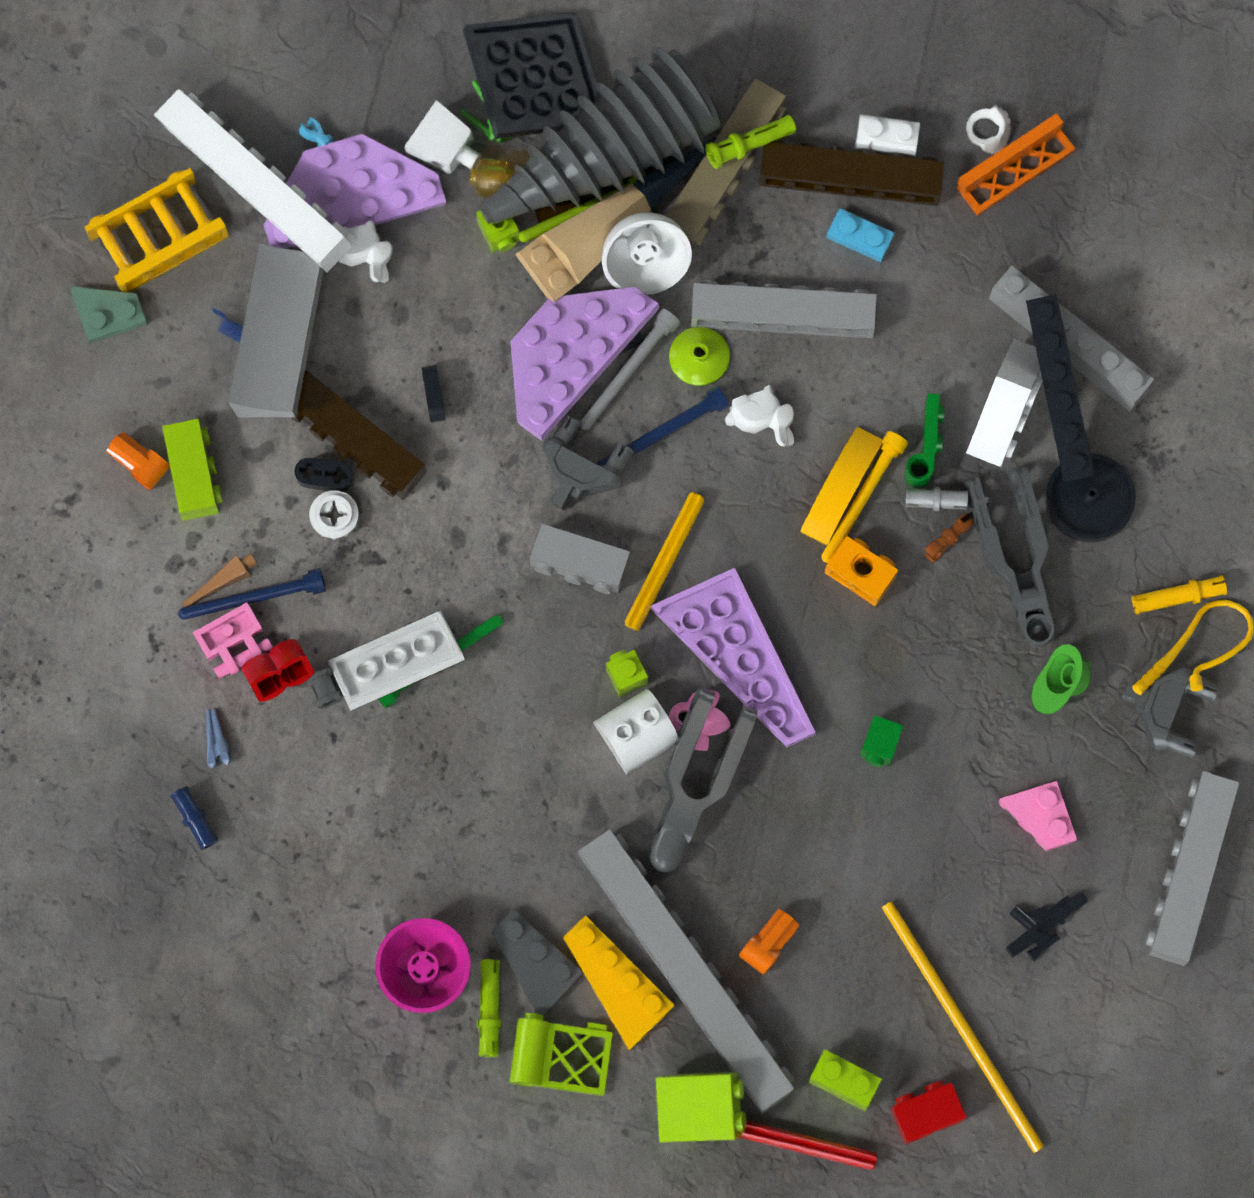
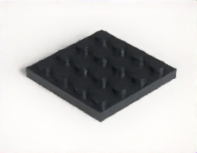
(530, 71)

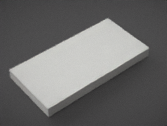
(396, 660)

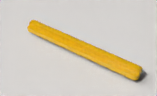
(664, 561)

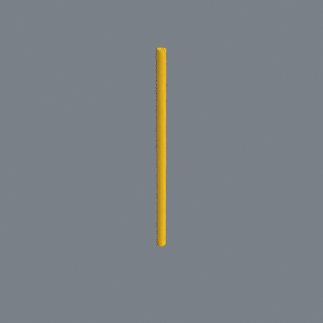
(963, 1027)

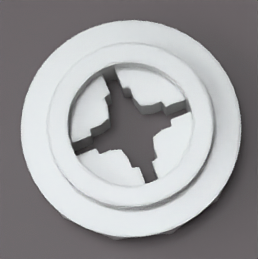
(324, 504)

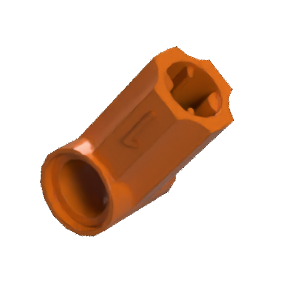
(144, 465)
(765, 947)

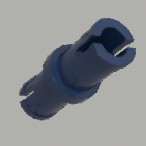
(194, 817)

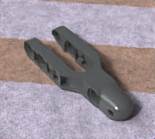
(1025, 589)
(682, 811)

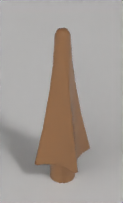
(231, 573)

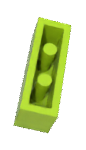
(192, 469)

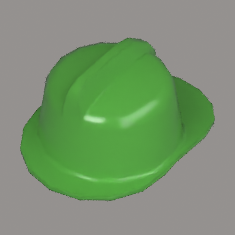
(1061, 678)

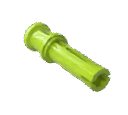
(738, 145)

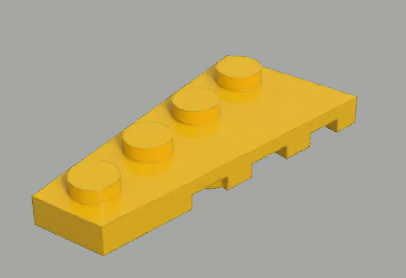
(621, 987)

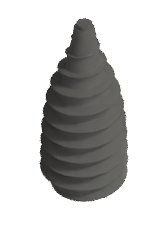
(612, 138)

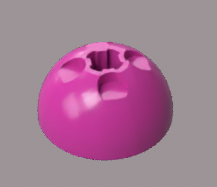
(422, 947)

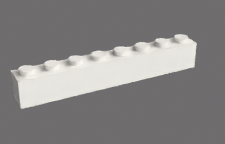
(253, 180)

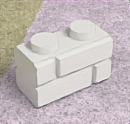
(887, 136)

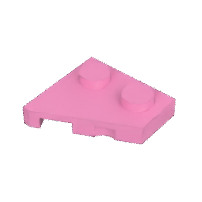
(1042, 814)

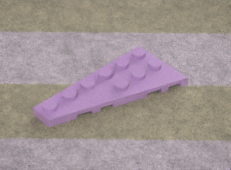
(730, 639)

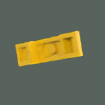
(841, 485)

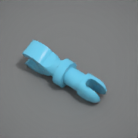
(317, 134)

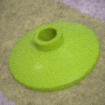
(694, 369)

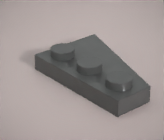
(536, 962)

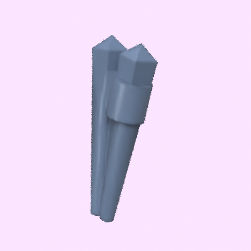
(216, 742)

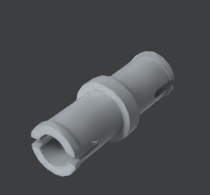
(936, 499)

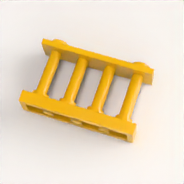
(157, 260)

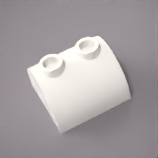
(637, 731)

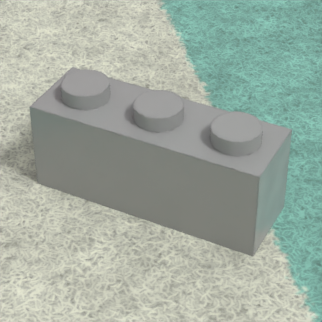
(579, 559)

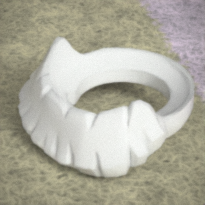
(1000, 117)

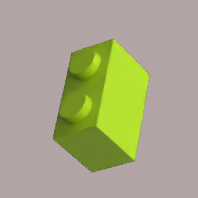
(845, 1080)

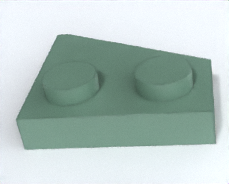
(107, 312)

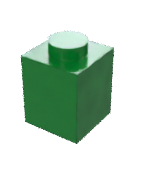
(881, 741)

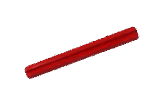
(810, 1145)

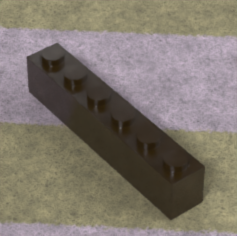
(852, 173)
(358, 439)

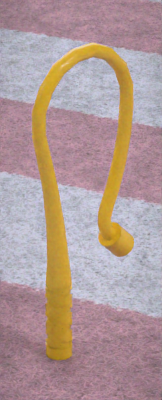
(1195, 679)

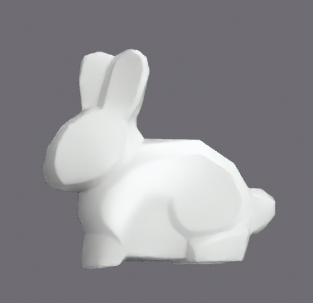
(369, 249)
(762, 411)

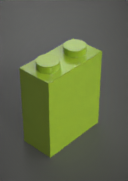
(700, 1107)

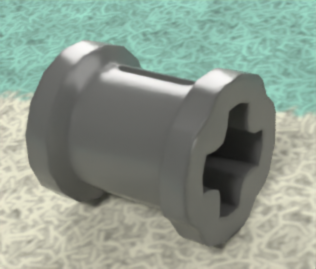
(324, 688)

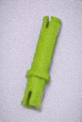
(489, 1008)

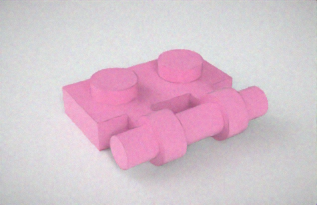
(227, 633)

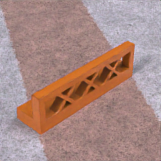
(1013, 153)

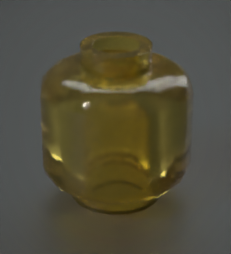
(489, 176)

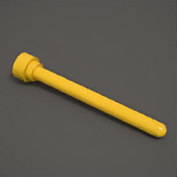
(892, 446)

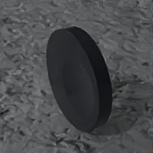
(1092, 507)

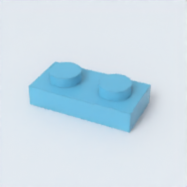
(860, 235)

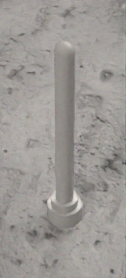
(664, 323)

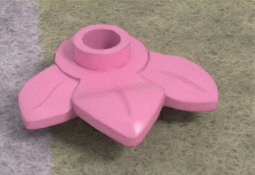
(715, 723)

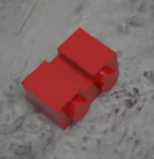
(928, 1112)

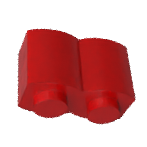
(274, 671)

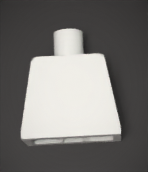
(442, 141)

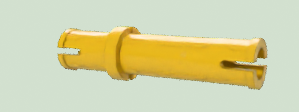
(1180, 594)

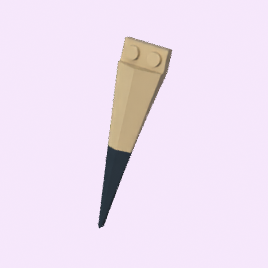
(574, 248)

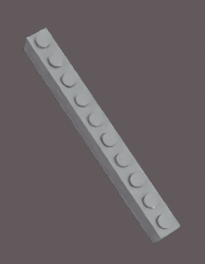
(686, 971)

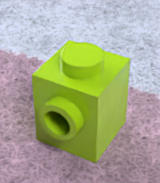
(499, 236)
(626, 672)

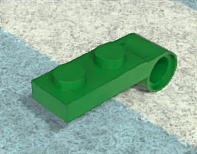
(931, 443)

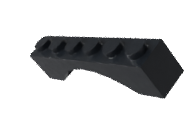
(1060, 389)

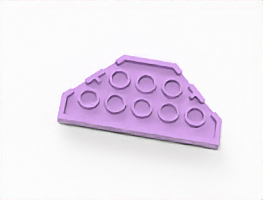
(360, 183)
(569, 348)

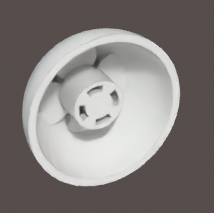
(646, 253)

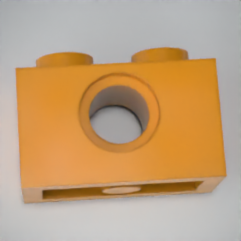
(870, 586)

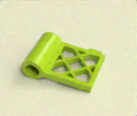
(534, 1053)

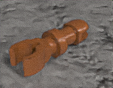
(948, 537)

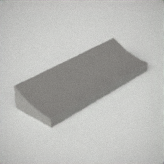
(276, 334)

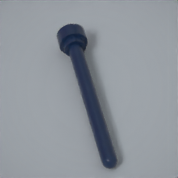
(711, 402)
(310, 582)

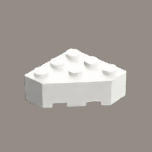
(1007, 404)

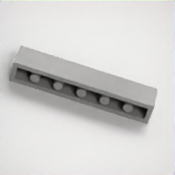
(783, 309)
(1087, 349)
(1193, 868)

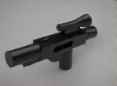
(1040, 922)

